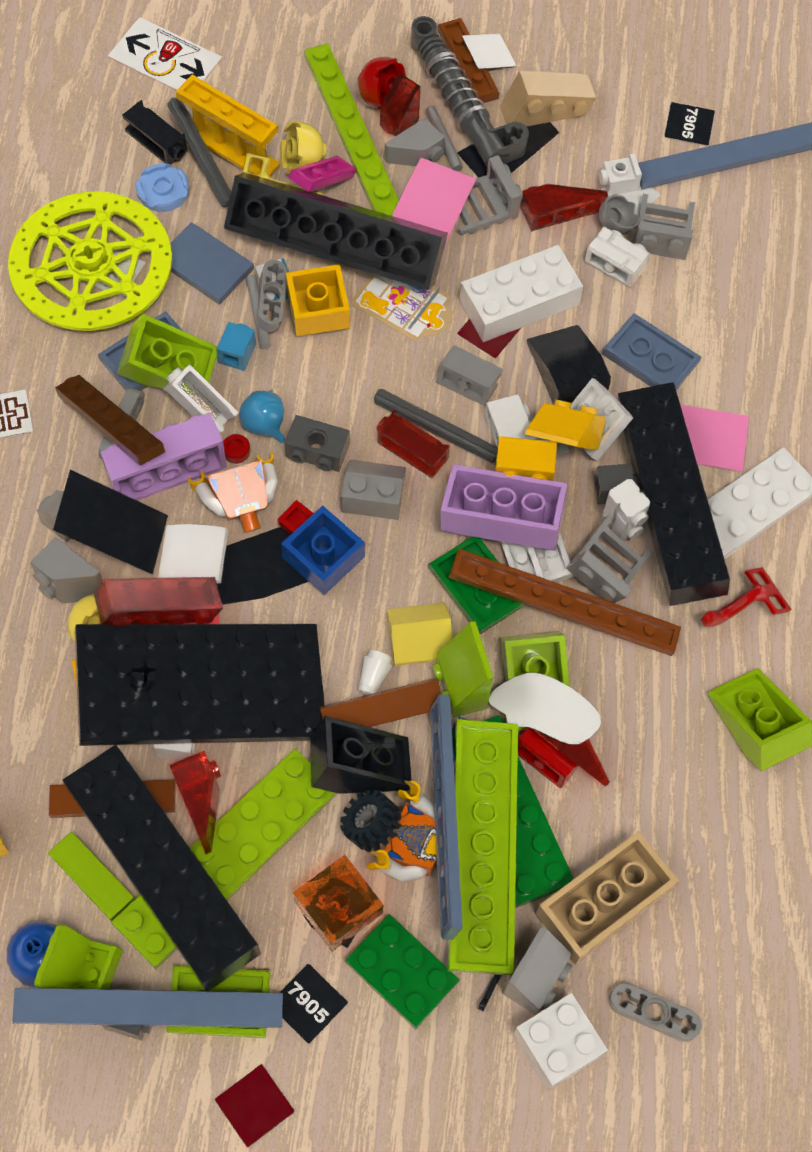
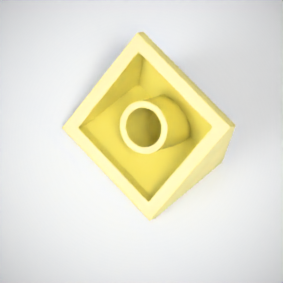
(418, 632)

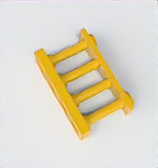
(235, 117)

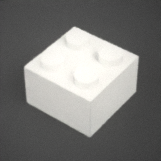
(560, 1041)

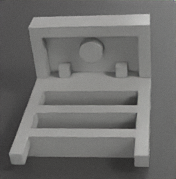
(500, 194)
(665, 236)
(600, 577)

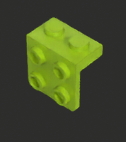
(77, 962)

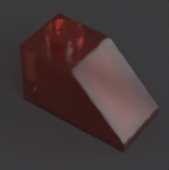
(400, 106)

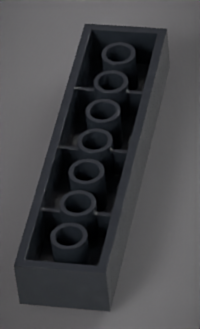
(335, 230)
(678, 507)
(162, 868)

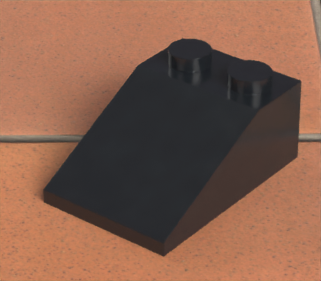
(567, 362)
(358, 758)

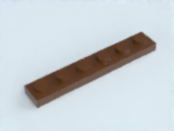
(110, 420)

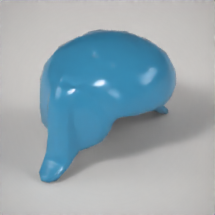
(263, 414)

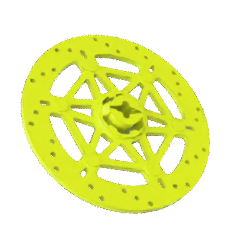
(90, 261)

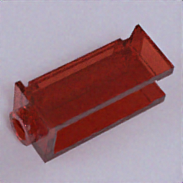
(412, 444)

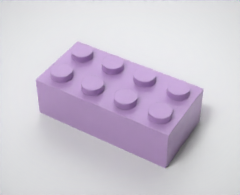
(189, 449)
(503, 507)

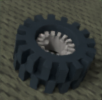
(362, 811)

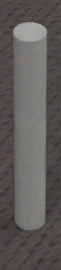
(449, 148)
(253, 289)

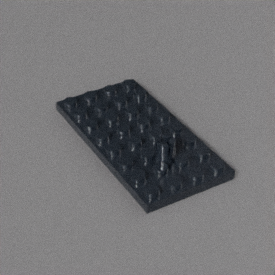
(197, 683)

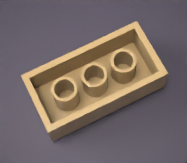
(607, 897)

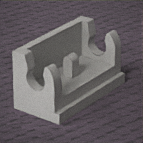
(469, 375)

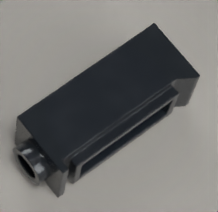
(155, 133)

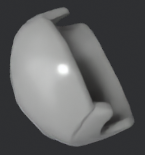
(618, 214)

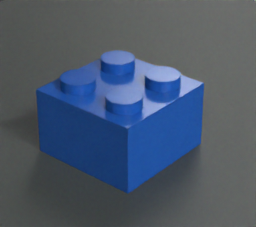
(323, 550)

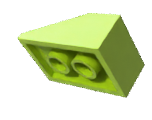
(159, 348)
(535, 653)
(465, 672)
(762, 719)

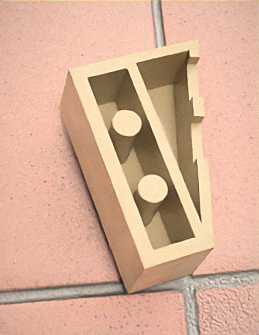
(547, 97)

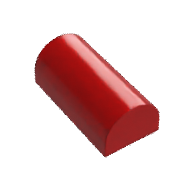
(545, 758)

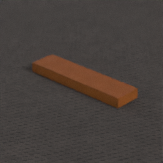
(481, 80)
(386, 705)
(63, 805)

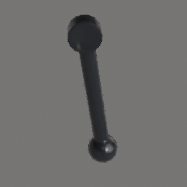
(488, 993)

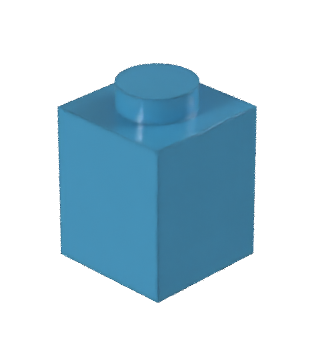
(236, 346)

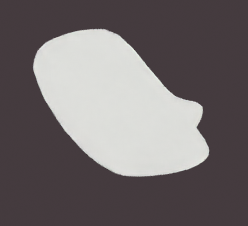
(546, 706)

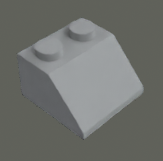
(373, 489)
(64, 573)
(538, 972)

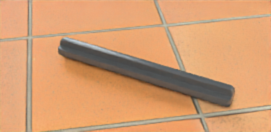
(200, 151)
(436, 425)

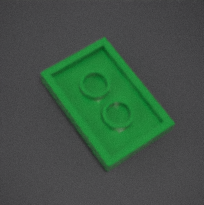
(475, 603)
(402, 971)

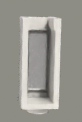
(198, 396)

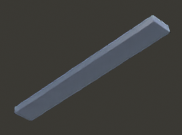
(726, 156)
(445, 818)
(147, 1008)

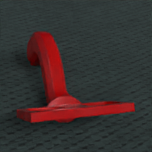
(756, 593)

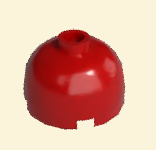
(378, 79)

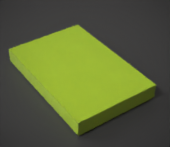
(242, 981)

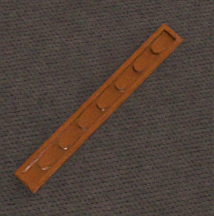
(565, 602)

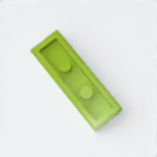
(91, 876)

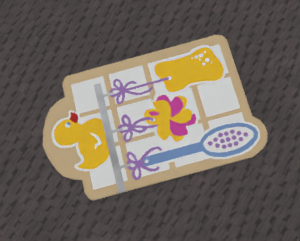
(405, 307)

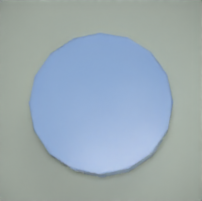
(162, 187)

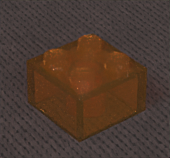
(338, 903)

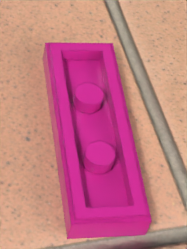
(322, 173)

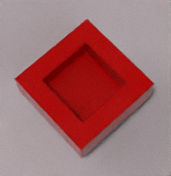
(294, 517)

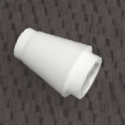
(374, 671)

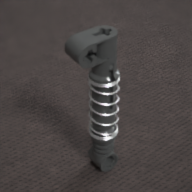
(472, 116)

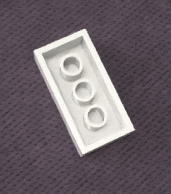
(520, 293)

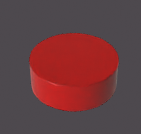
(236, 448)

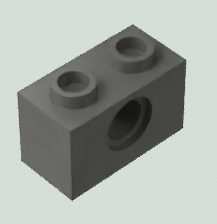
(307, 432)

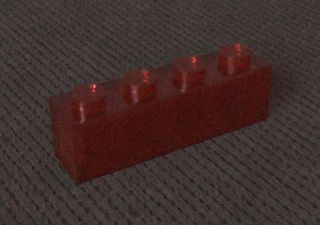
(158, 601)

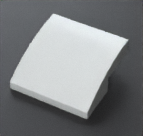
(617, 417)
(193, 551)
(539, 561)

